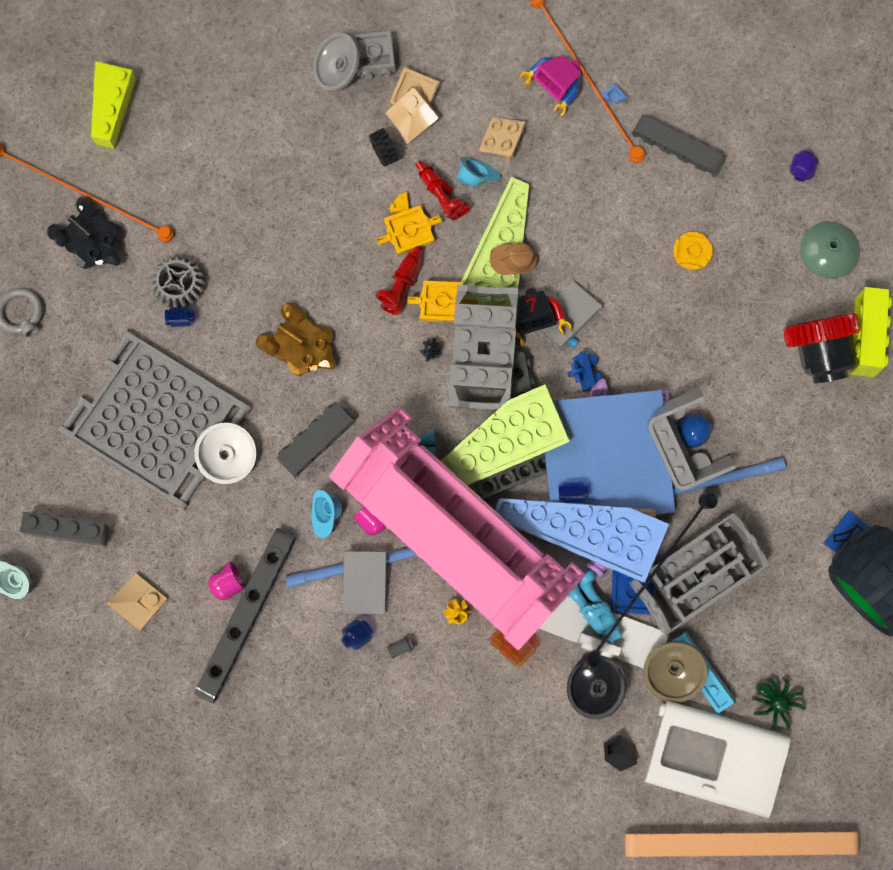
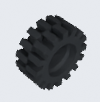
(383, 147)

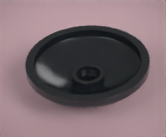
(585, 685)

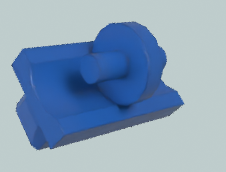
(582, 370)

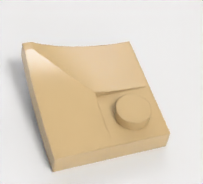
(412, 115)
(137, 602)

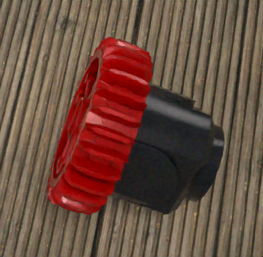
(825, 346)

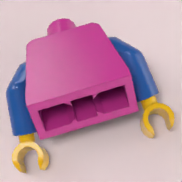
(557, 77)

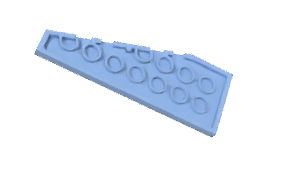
(604, 534)

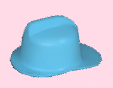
(476, 172)
(325, 511)

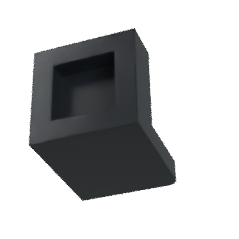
(620, 753)

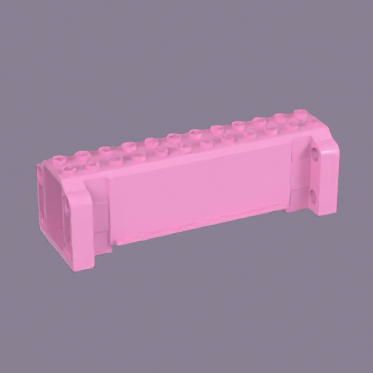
(453, 529)

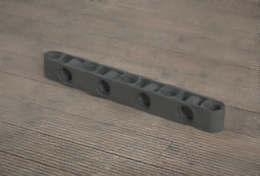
(244, 615)

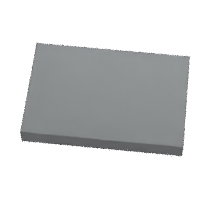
(578, 309)
(364, 582)

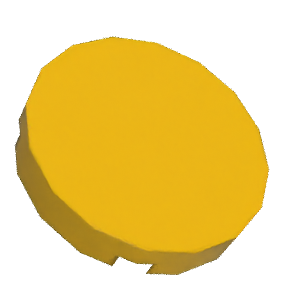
(687, 248)

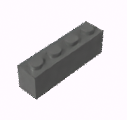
(315, 440)
(64, 529)

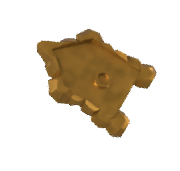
(299, 342)

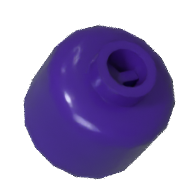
(803, 166)

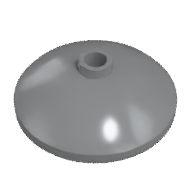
(336, 61)

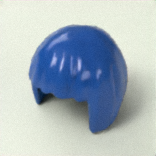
(694, 430)

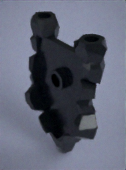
(89, 236)

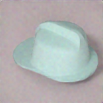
(14, 580)

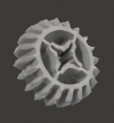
(170, 285)

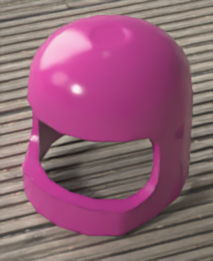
(368, 522)
(225, 584)

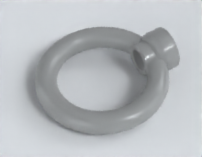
(27, 325)

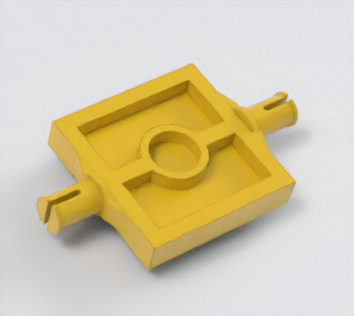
(409, 230)
(438, 301)

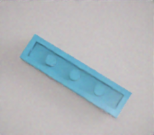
(714, 688)

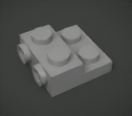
(375, 54)

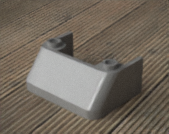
(683, 468)

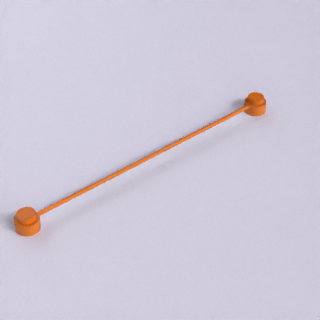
(636, 154)
(164, 233)

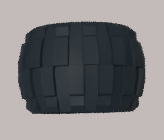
(865, 575)

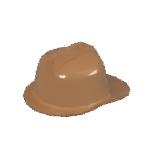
(513, 259)

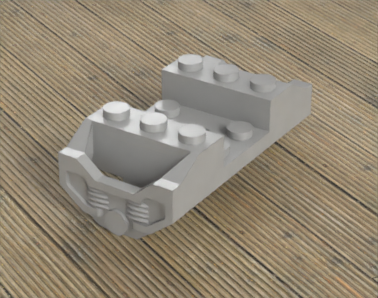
(483, 325)
(707, 552)

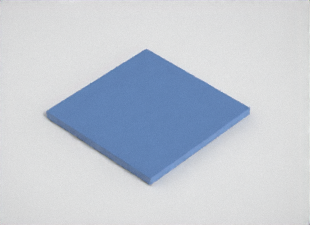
(611, 452)

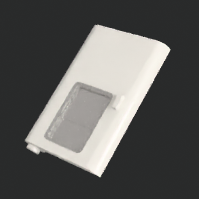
(718, 752)

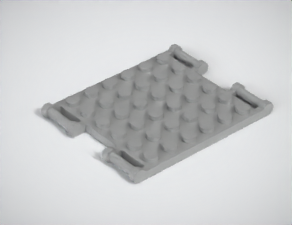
(151, 418)

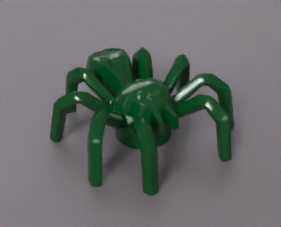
(779, 702)

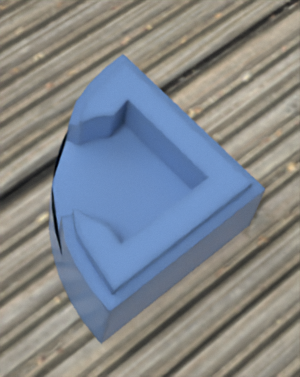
(614, 94)

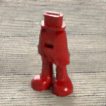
(441, 190)
(404, 277)

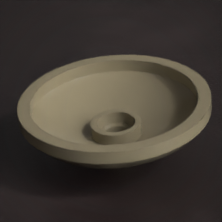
(677, 683)

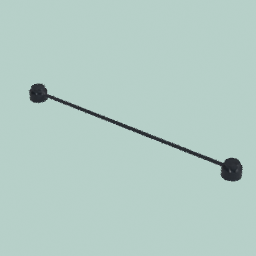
(593, 659)

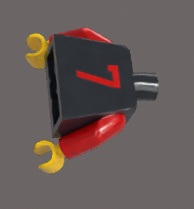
(538, 312)

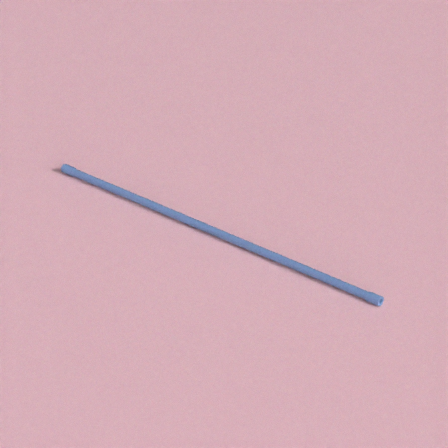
(767, 467)

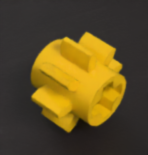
(456, 611)

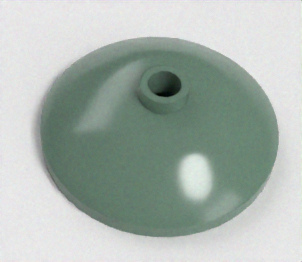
(824, 259)

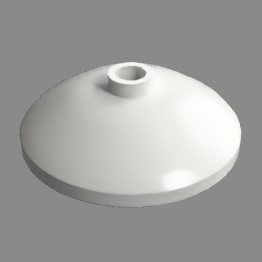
(227, 438)

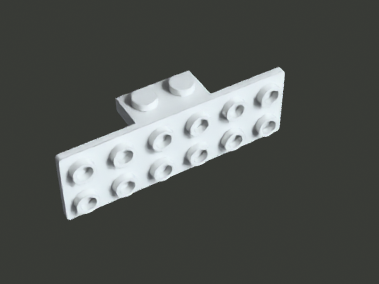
(632, 647)

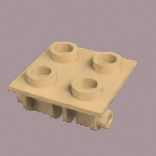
(502, 137)

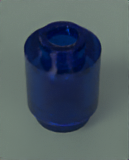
(179, 316)
(573, 492)

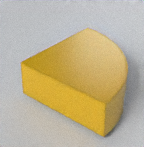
(400, 203)

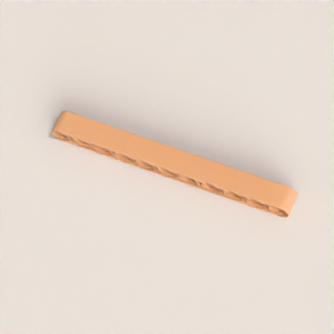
(741, 844)

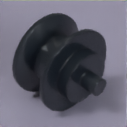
(430, 349)

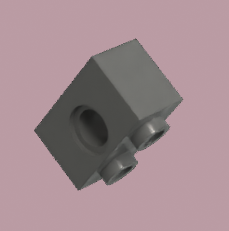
(526, 383)

